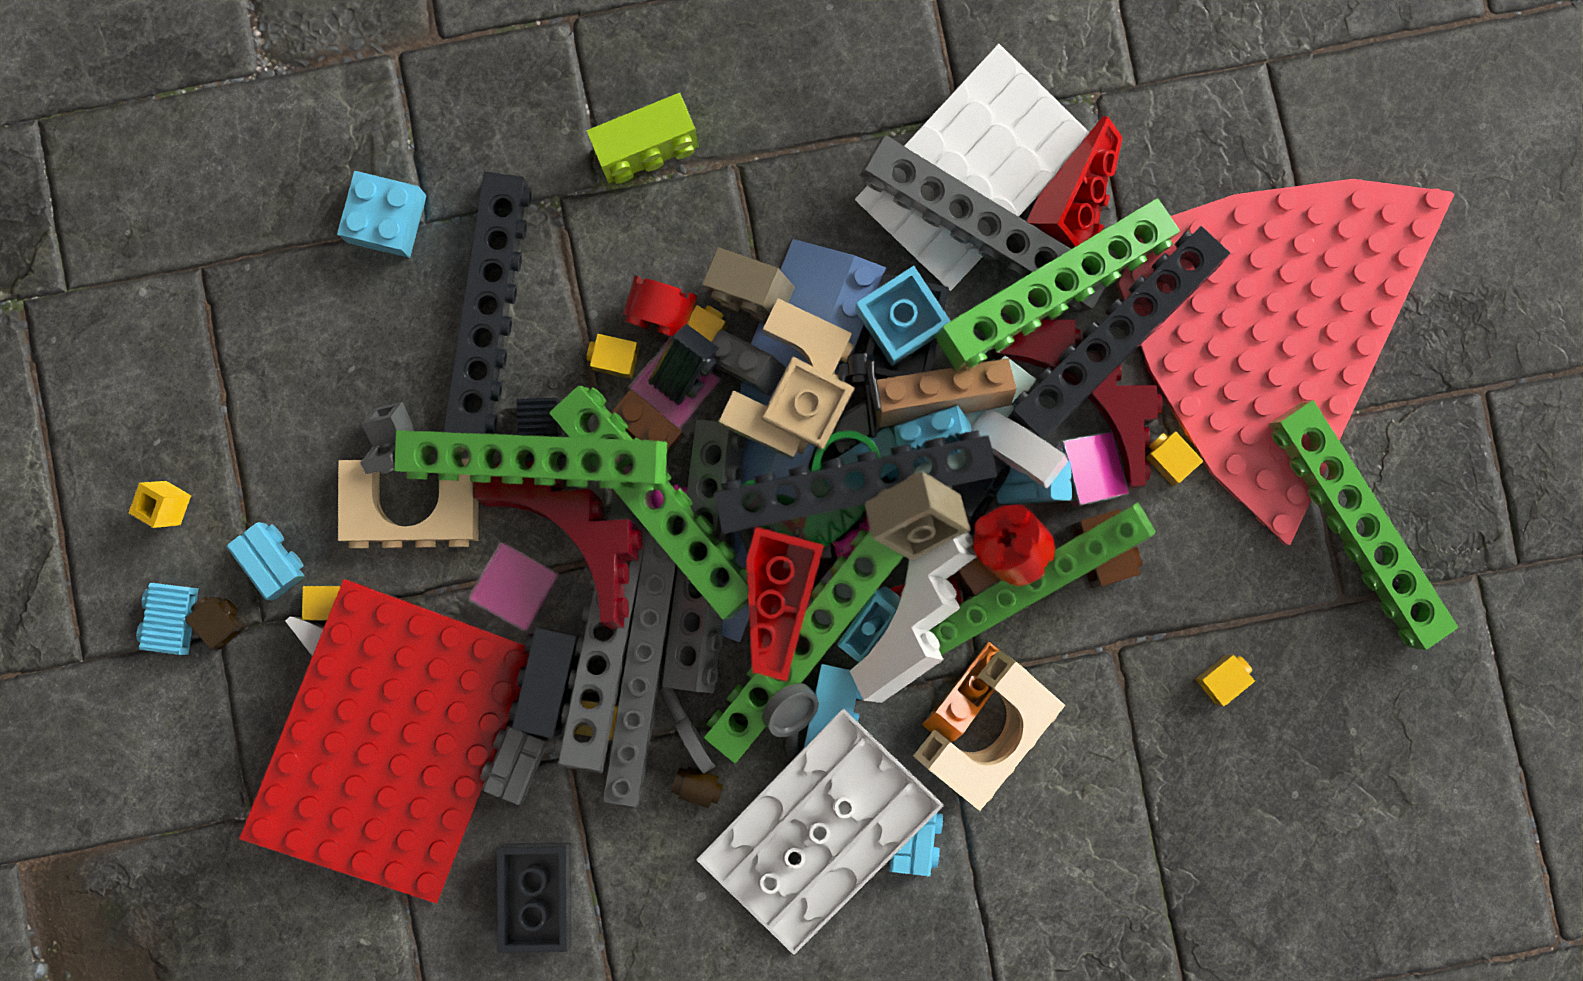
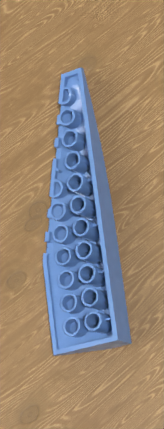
(826, 287)

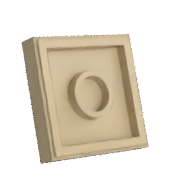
(807, 403)

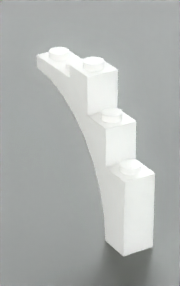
(908, 645)

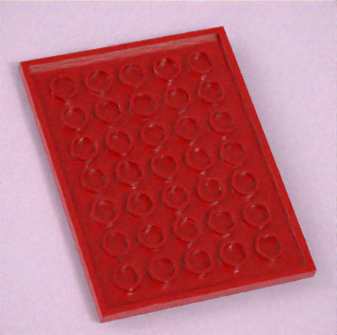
(387, 742)

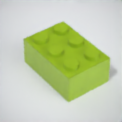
(644, 139)

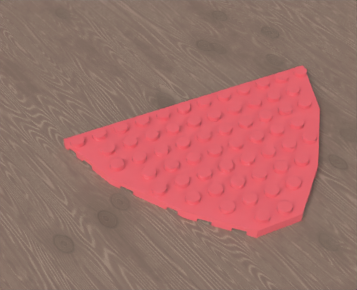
(1285, 323)

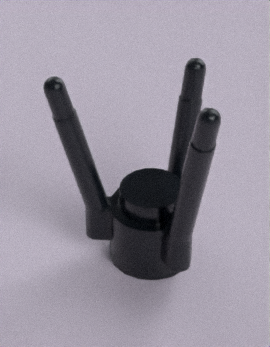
(861, 372)

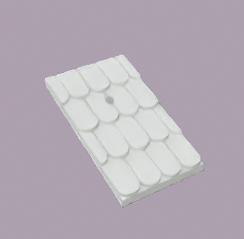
(996, 137)
(843, 813)

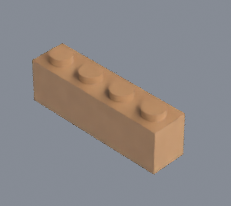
(919, 394)

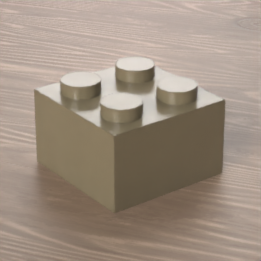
(746, 284)
(916, 516)

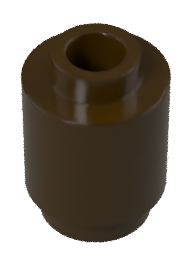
(697, 787)

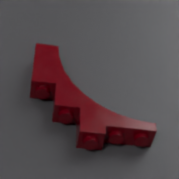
(1121, 406)
(579, 513)

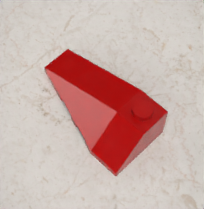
(1075, 196)
(779, 589)

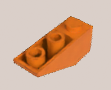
(963, 699)

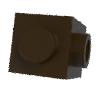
(215, 621)

